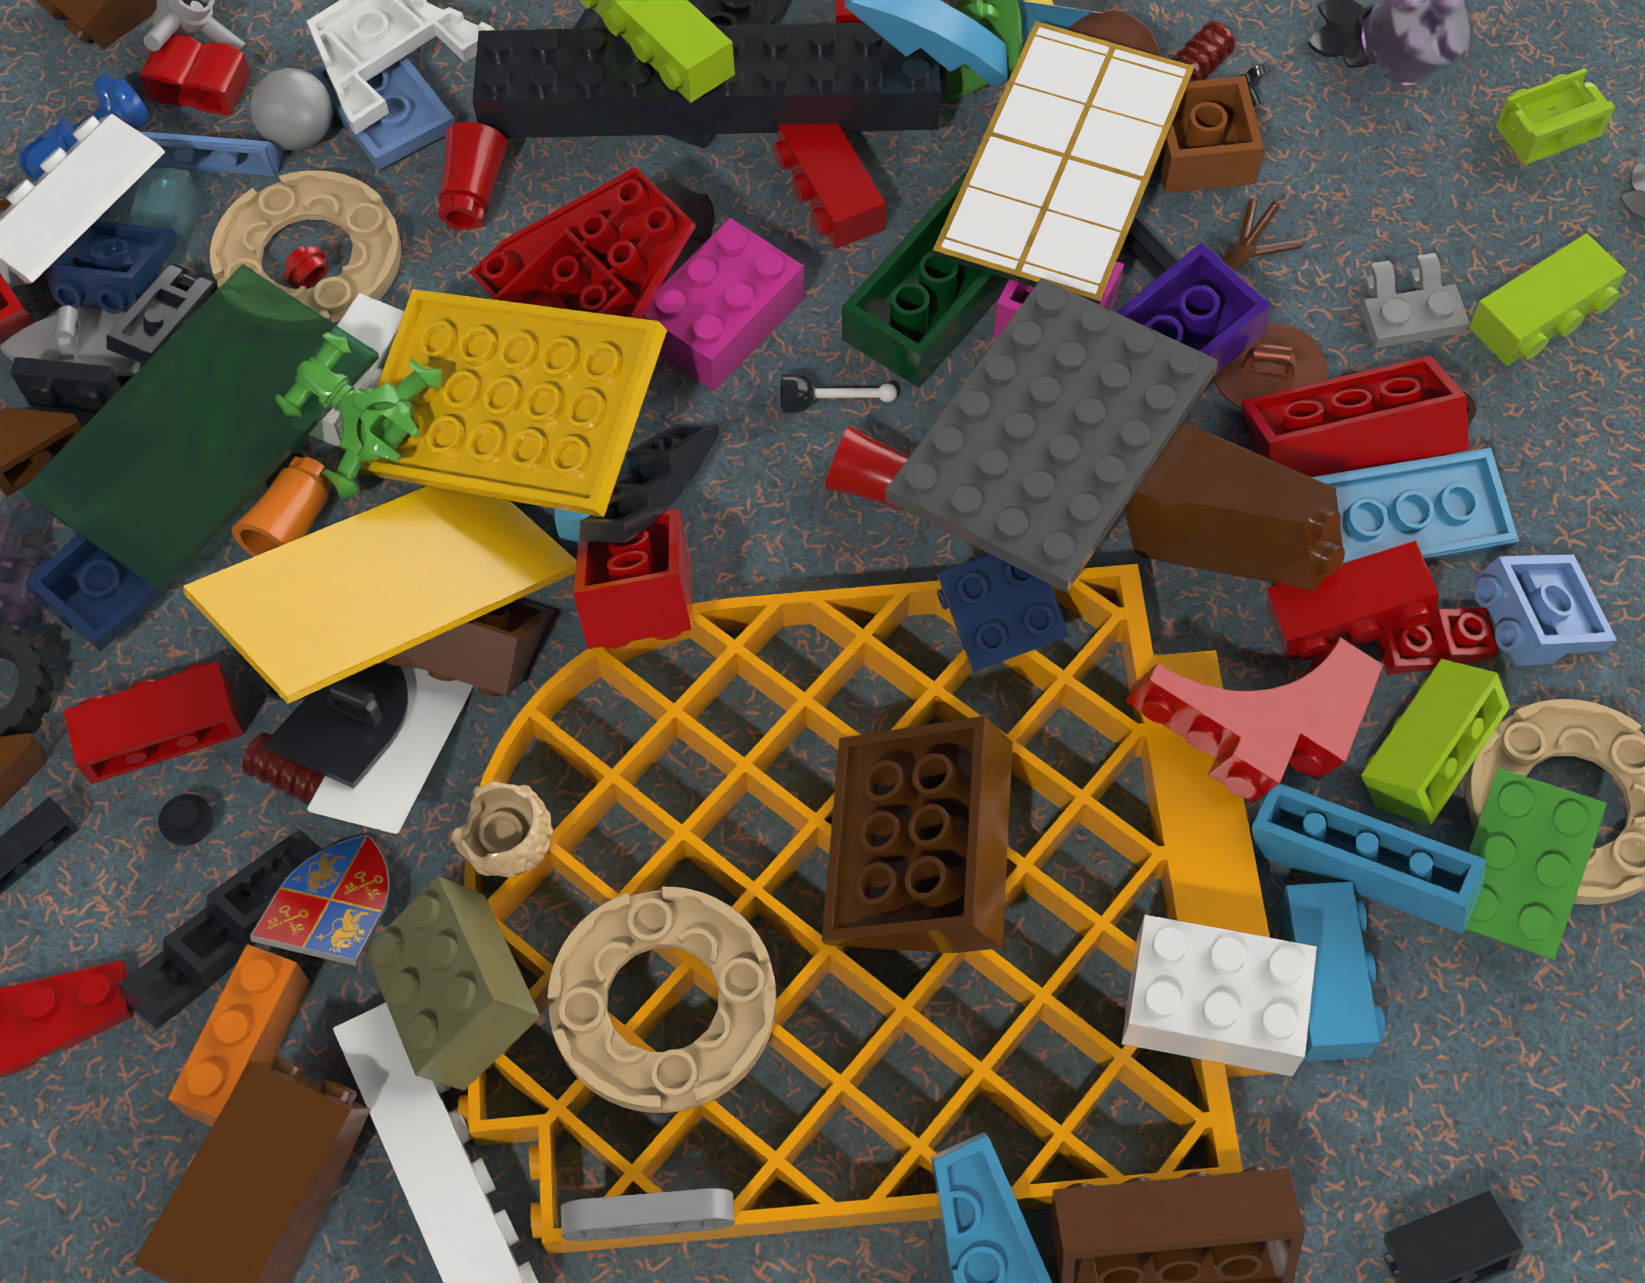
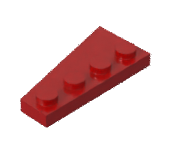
(59, 1013)

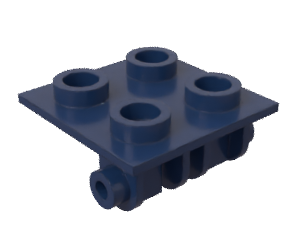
(999, 610)

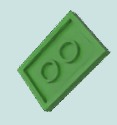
(1535, 860)

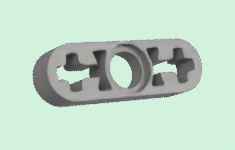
(647, 1214)

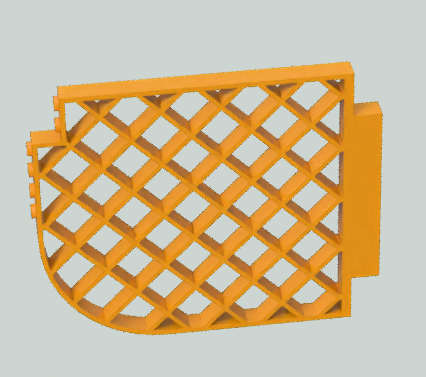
(1198, 853)

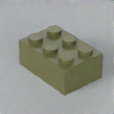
(451, 984)

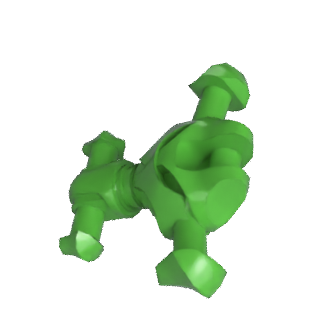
(371, 419)

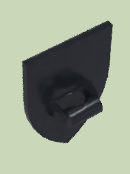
(345, 724)

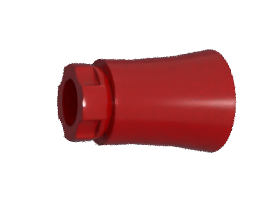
(469, 173)
(864, 467)

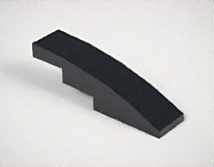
(654, 481)
(212, 939)

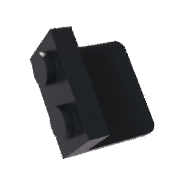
(66, 383)

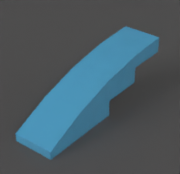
(939, 31)

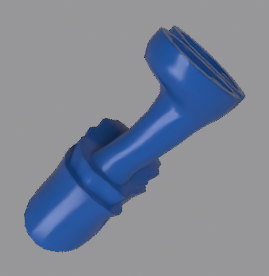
(113, 97)

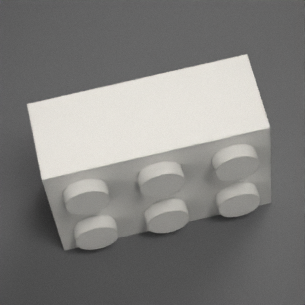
(1220, 995)

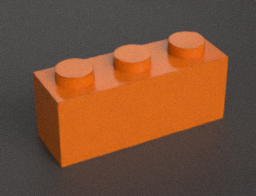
(241, 1029)

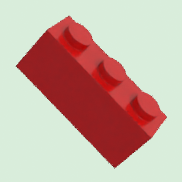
(831, 180)
(1355, 602)
(153, 722)

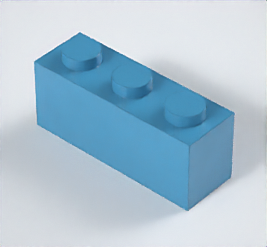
(1342, 1006)

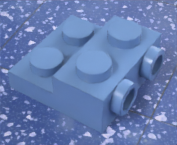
(1542, 608)

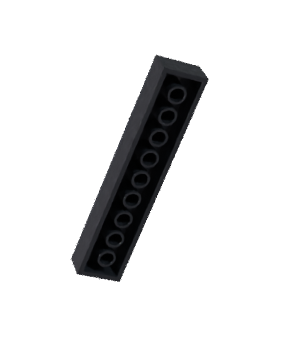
(783, 75)

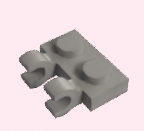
(1412, 315)

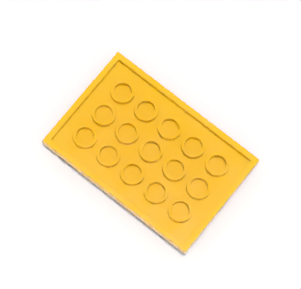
(527, 401)

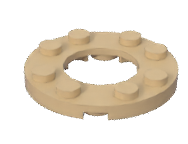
(313, 196)
(1589, 733)
(675, 1077)

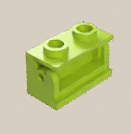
(1554, 116)

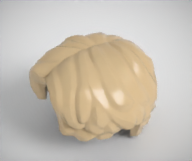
(504, 830)

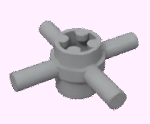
(187, 18)

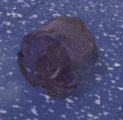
(1415, 37)

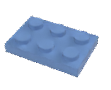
(413, 118)

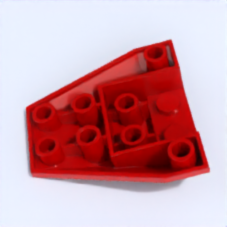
(593, 253)

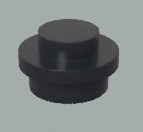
(185, 819)

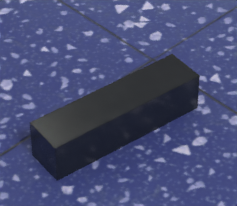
(32, 841)

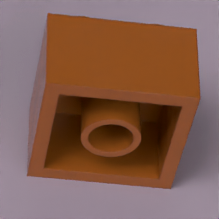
(1212, 138)

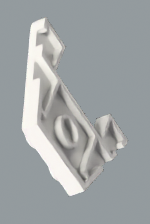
(370, 35)

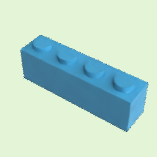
(1376, 856)

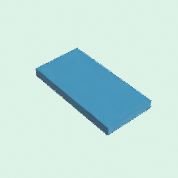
(1442, 502)

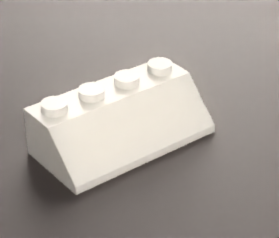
(70, 195)

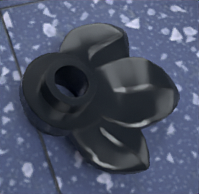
(1343, 32)

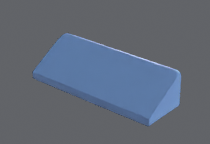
(217, 154)

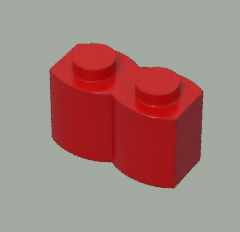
(196, 75)

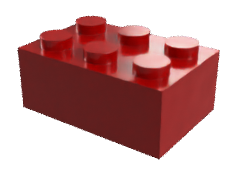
(635, 586)

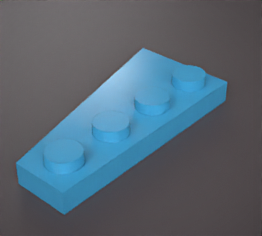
(982, 1218)

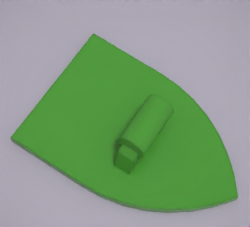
(1003, 21)

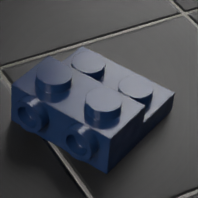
(109, 265)
(91, 591)

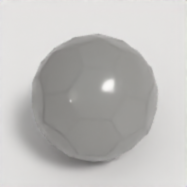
(291, 109)

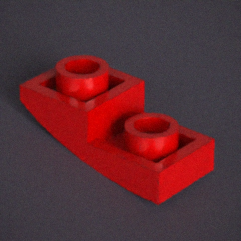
(1450, 635)

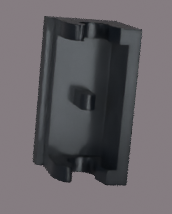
(1454, 1245)

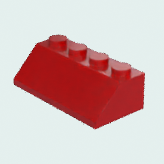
(1361, 419)

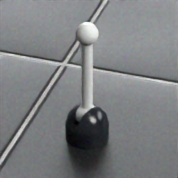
(798, 393)

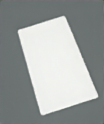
(395, 780)

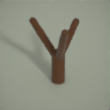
(1246, 247)

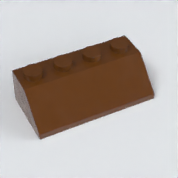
(487, 651)
(1179, 1229)

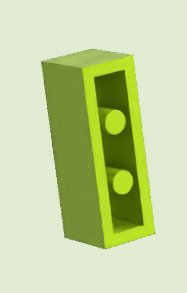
(1548, 300)
(1435, 741)

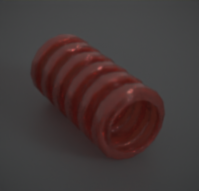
(1206, 50)
(279, 771)

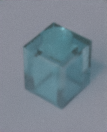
(166, 201)

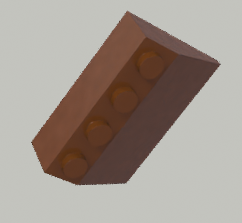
(920, 839)

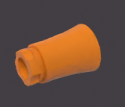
(285, 508)

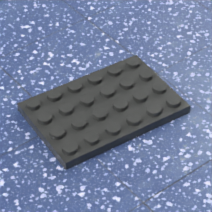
(1052, 434)

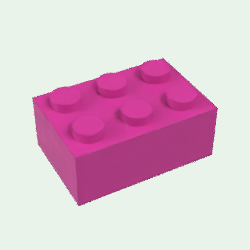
(725, 302)

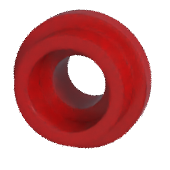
(305, 266)

